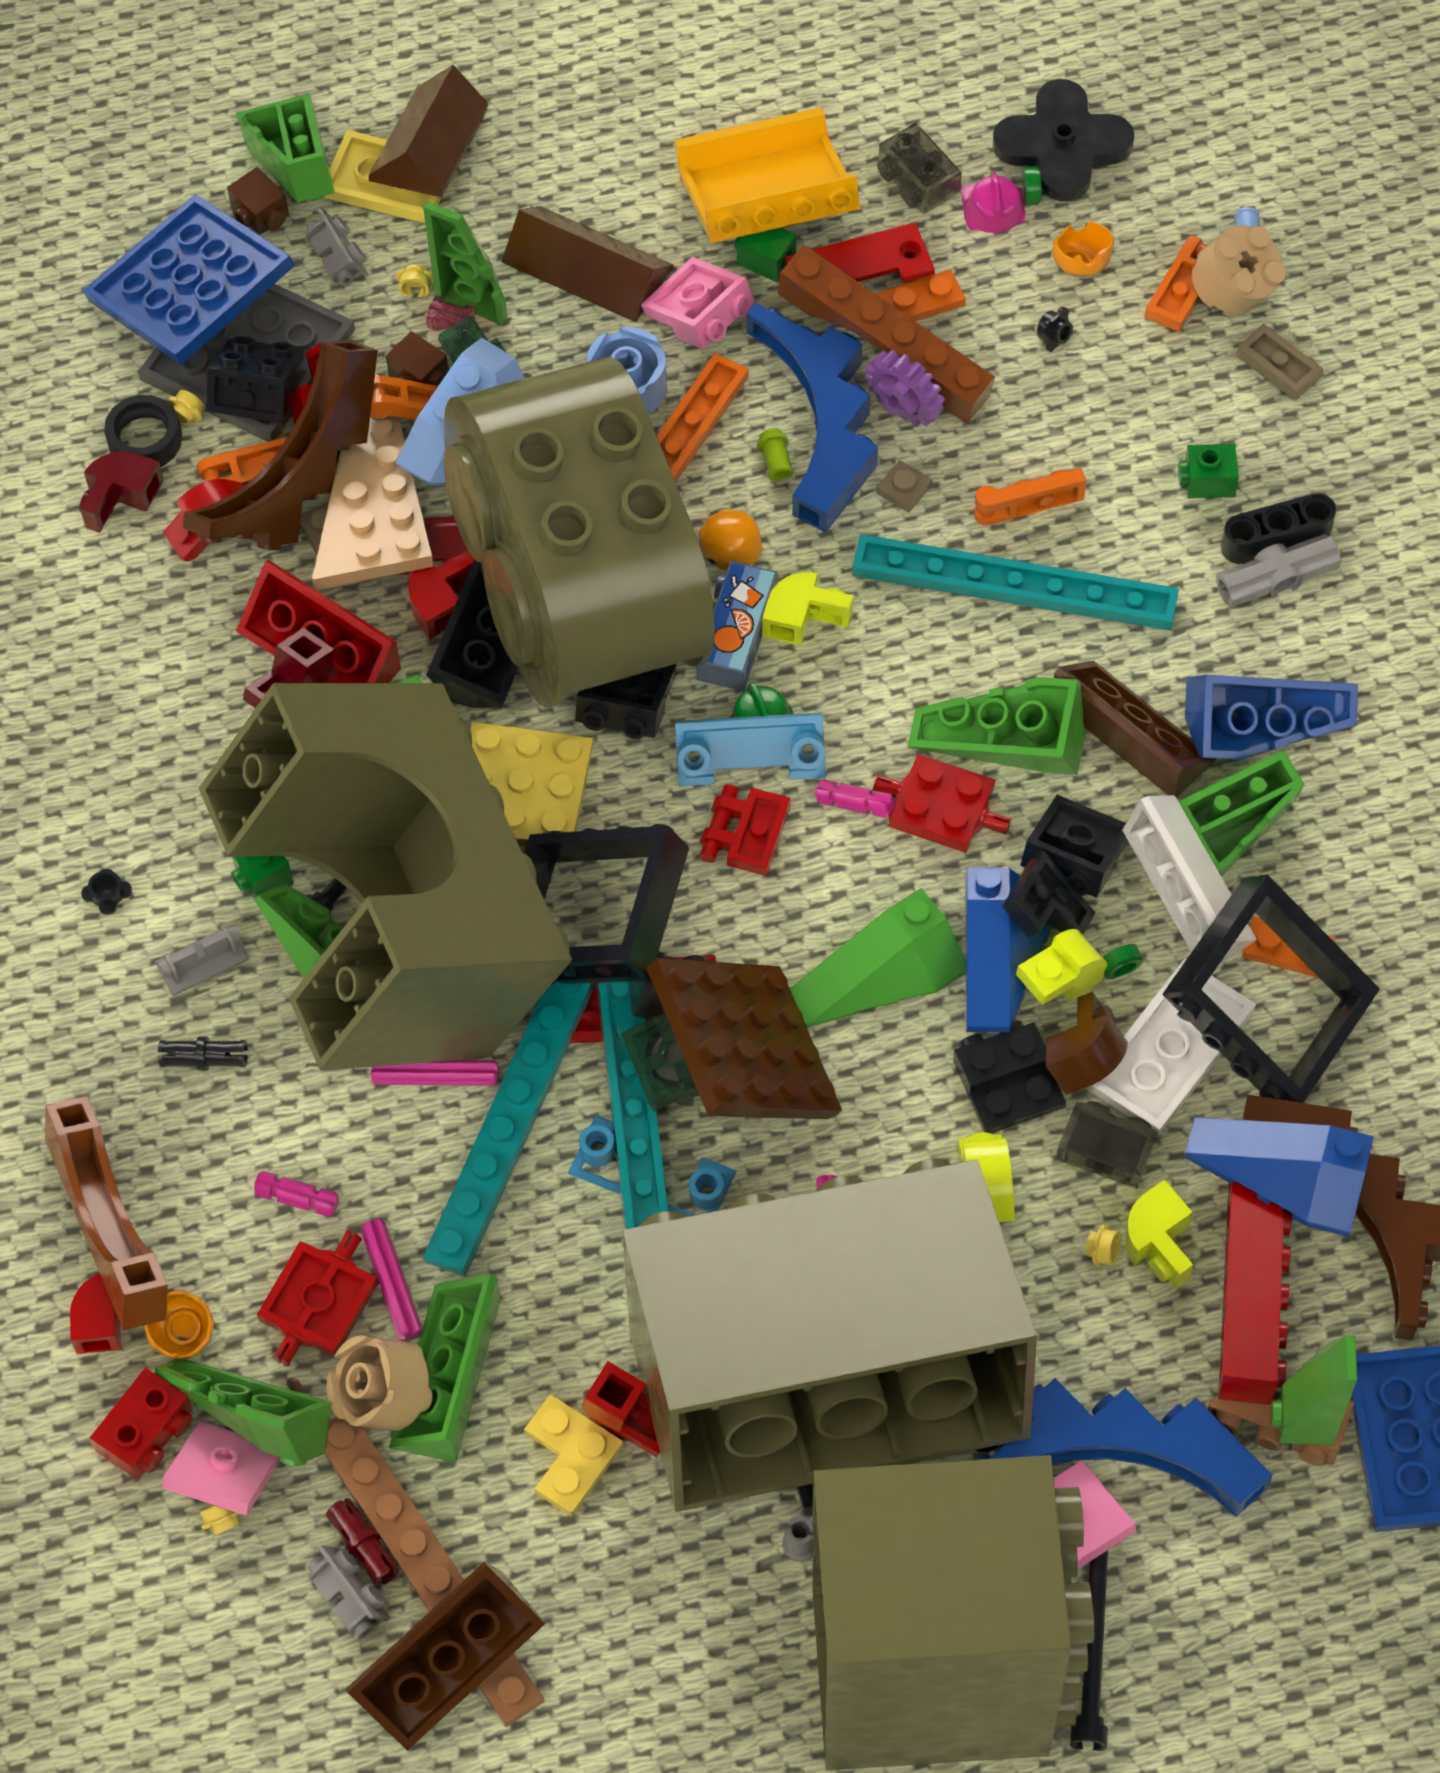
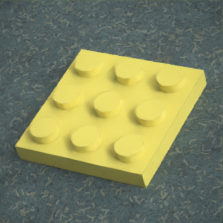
(536, 774)

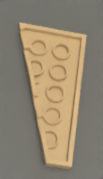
(372, 514)

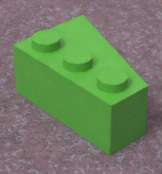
(289, 146)
(1242, 807)

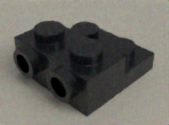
(627, 704)
(1079, 843)
(1008, 1077)

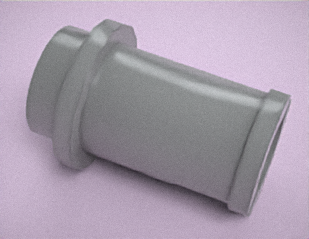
(796, 1548)

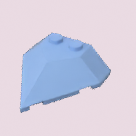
(475, 369)

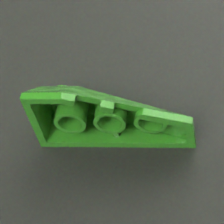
(262, 1413)

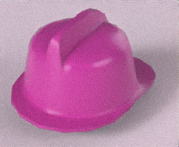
(993, 204)

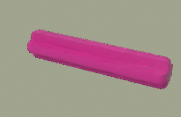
(438, 1073)
(391, 1279)

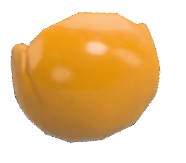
(1072, 245)
(730, 537)
(185, 1318)

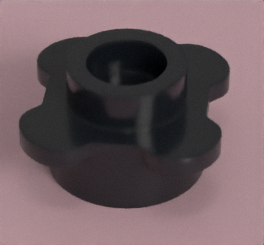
(1055, 328)
(106, 880)

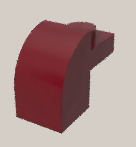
(121, 479)
(296, 660)

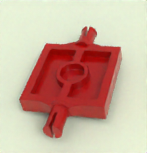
(942, 803)
(317, 1298)

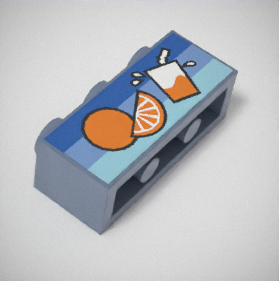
(737, 624)

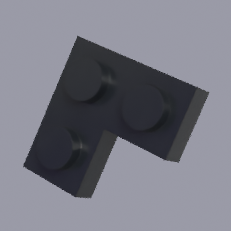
(1046, 894)

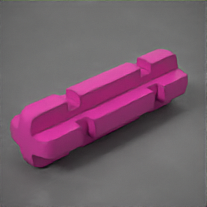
(854, 798)
(296, 1193)

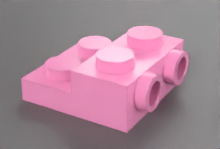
(700, 302)

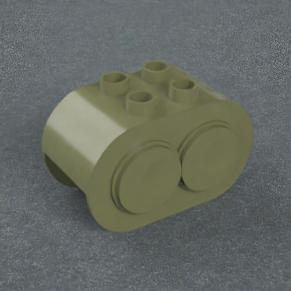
(577, 529)

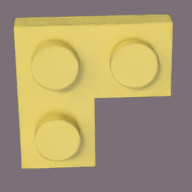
(582, 1452)

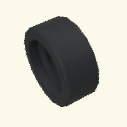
(144, 407)

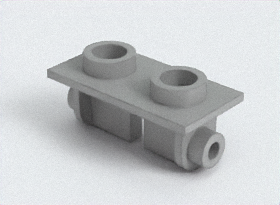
(330, 235)
(202, 960)
(361, 1600)

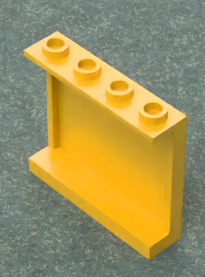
(765, 175)

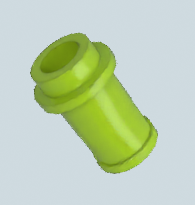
(773, 445)

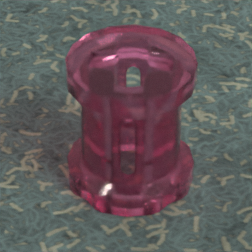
(446, 314)

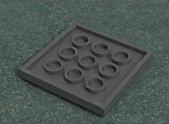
(270, 319)

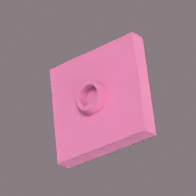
(220, 1469)
(1102, 1515)

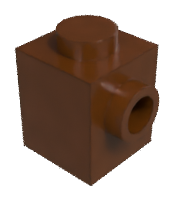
(258, 202)
(417, 361)

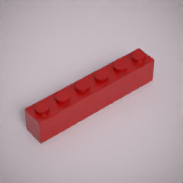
(1253, 1298)

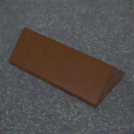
(431, 135)
(584, 261)
(1135, 729)
(446, 1655)

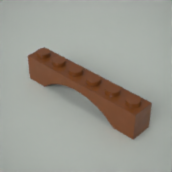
(834, 296)
(122, 1259)

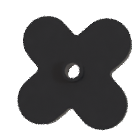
(1063, 140)

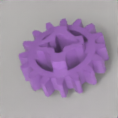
(904, 388)

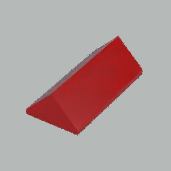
(286, 604)

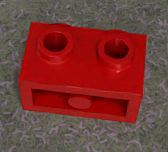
(142, 1424)

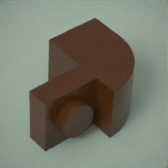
(1087, 1050)

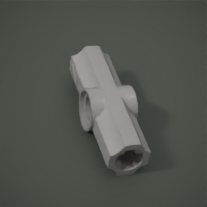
(1278, 570)

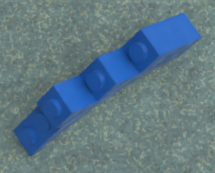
(824, 368)
(1123, 1430)

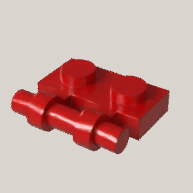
(757, 833)

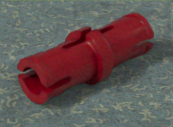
(362, 1542)

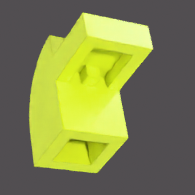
(799, 600)
(1064, 968)
(996, 1168)
(1150, 1229)

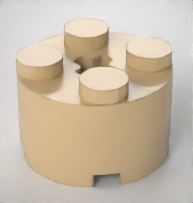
(1238, 270)
(379, 1383)

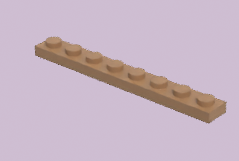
(417, 1551)

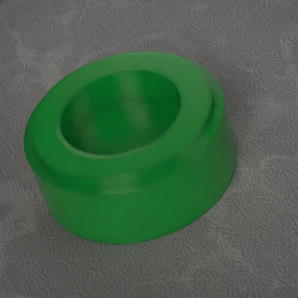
(1031, 185)
(1122, 961)

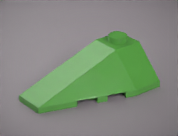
(461, 265)
(1019, 727)
(299, 924)
(891, 959)
(1317, 1396)

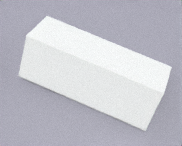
(1180, 869)

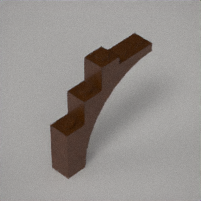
(305, 465)
(1402, 1229)

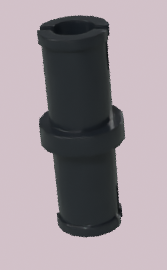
(203, 1053)

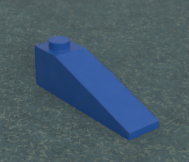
(1254, 715)
(994, 951)
(1295, 1165)

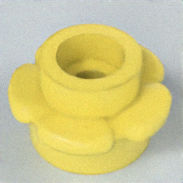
(414, 276)
(187, 407)
(1103, 1246)
(218, 1519)

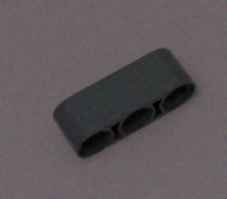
(1291, 516)

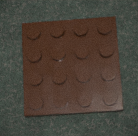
(743, 1040)

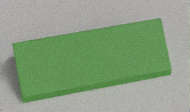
(454, 1350)

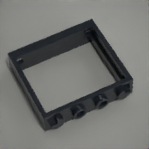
(652, 904)
(1313, 947)

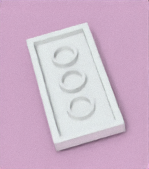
(1166, 1057)

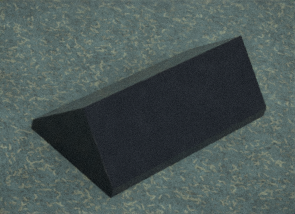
(469, 640)

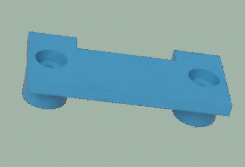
(750, 744)
(602, 1133)

